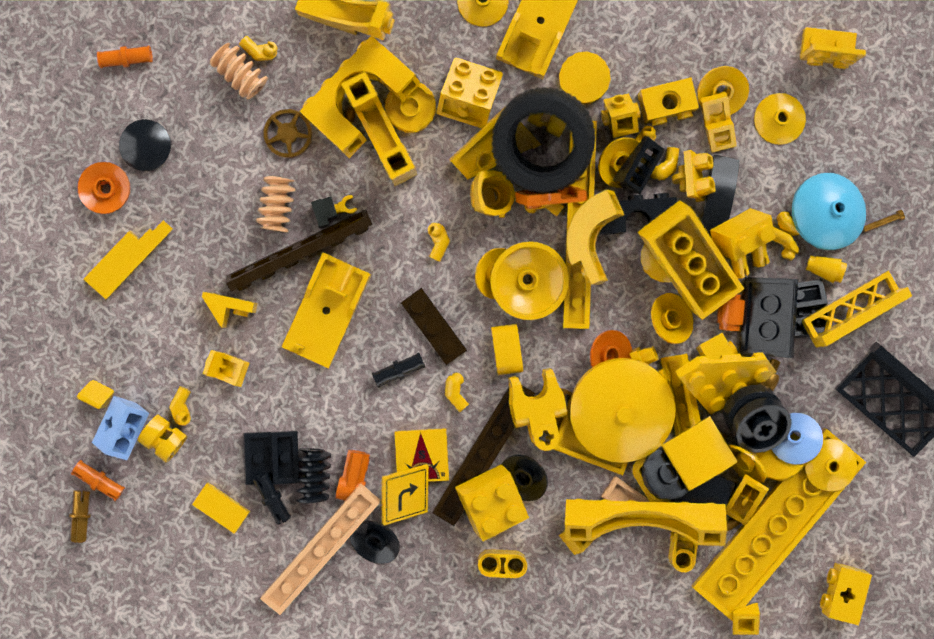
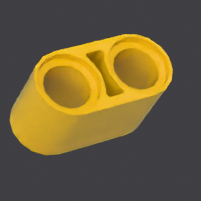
(507, 349)
(502, 559)

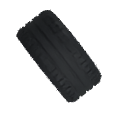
(536, 177)

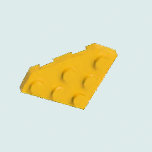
(717, 379)

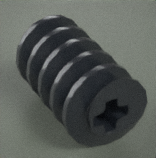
(314, 475)

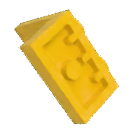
(830, 46)
(469, 93)

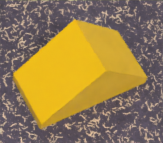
(746, 500)

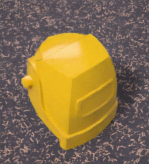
(483, 194)

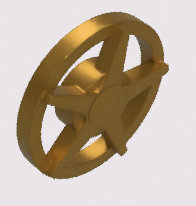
(287, 133)

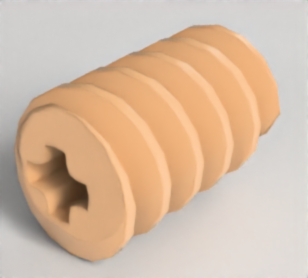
(237, 72)
(275, 203)

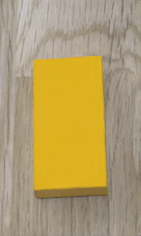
(221, 507)

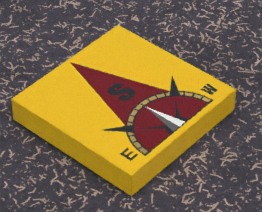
(422, 448)

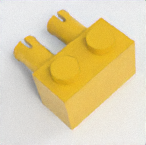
(742, 235)

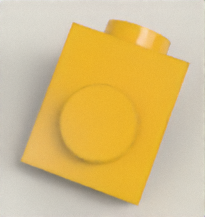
(226, 368)

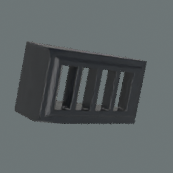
(645, 170)

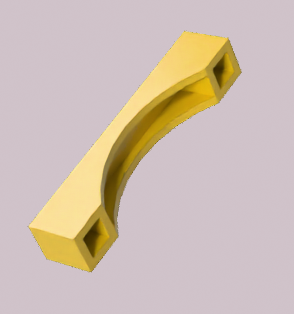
(698, 522)

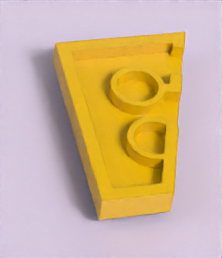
(477, 152)

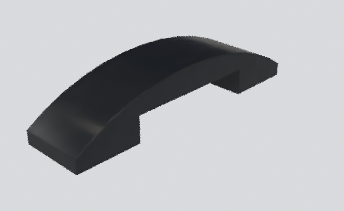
(719, 204)

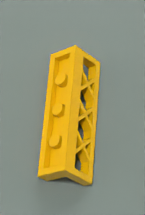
(859, 318)

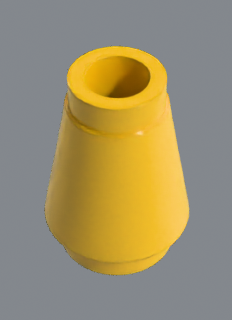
(827, 268)

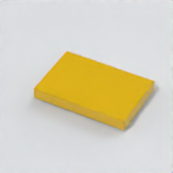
(571, 446)

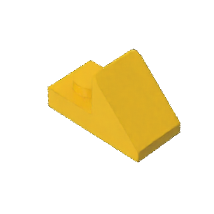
(221, 306)

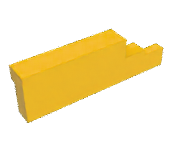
(124, 259)

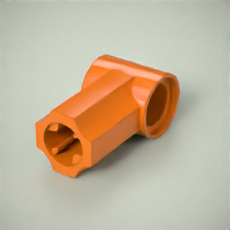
(353, 473)

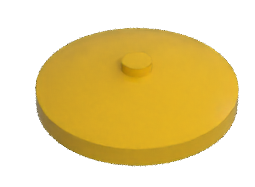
(622, 410)

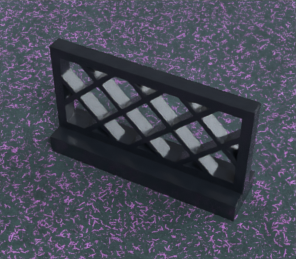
(905, 378)

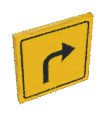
(404, 494)

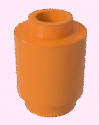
(731, 314)

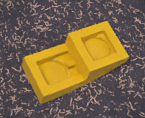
(718, 122)

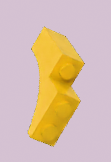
(350, 15)

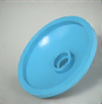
(816, 213)

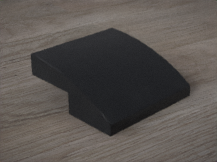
(809, 300)
(271, 453)
(715, 490)

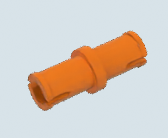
(124, 56)
(97, 480)

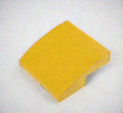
(699, 453)

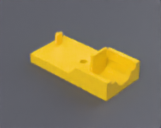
(532, 44)
(331, 286)

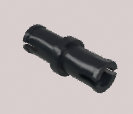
(398, 370)
(271, 498)

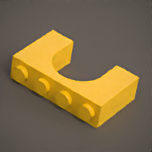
(325, 107)
(379, 129)

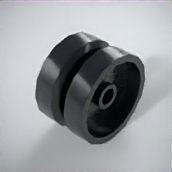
(757, 418)

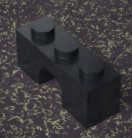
(648, 207)

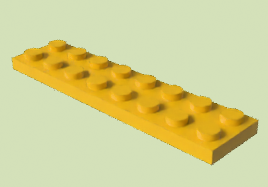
(765, 540)

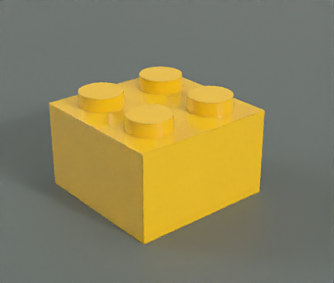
(492, 502)

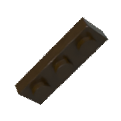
(433, 326)

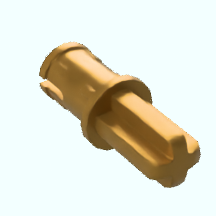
(80, 516)

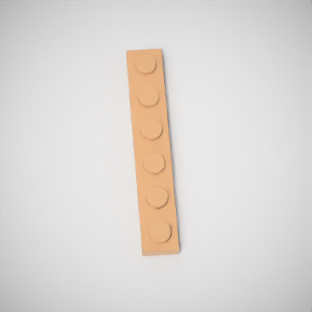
(320, 549)

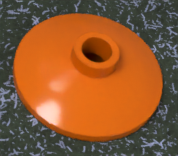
(92, 182)
(612, 344)

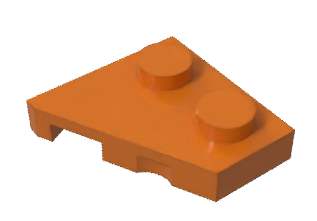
(534, 200)

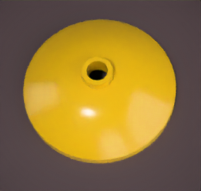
(544, 291)

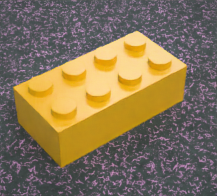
(691, 259)

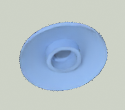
(806, 447)

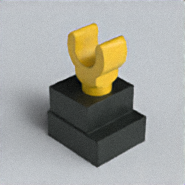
(326, 209)

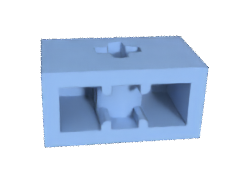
(120, 428)

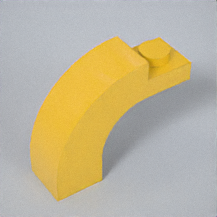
(584, 231)

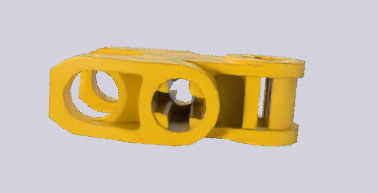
(540, 411)

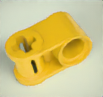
(682, 544)

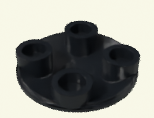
(145, 145)

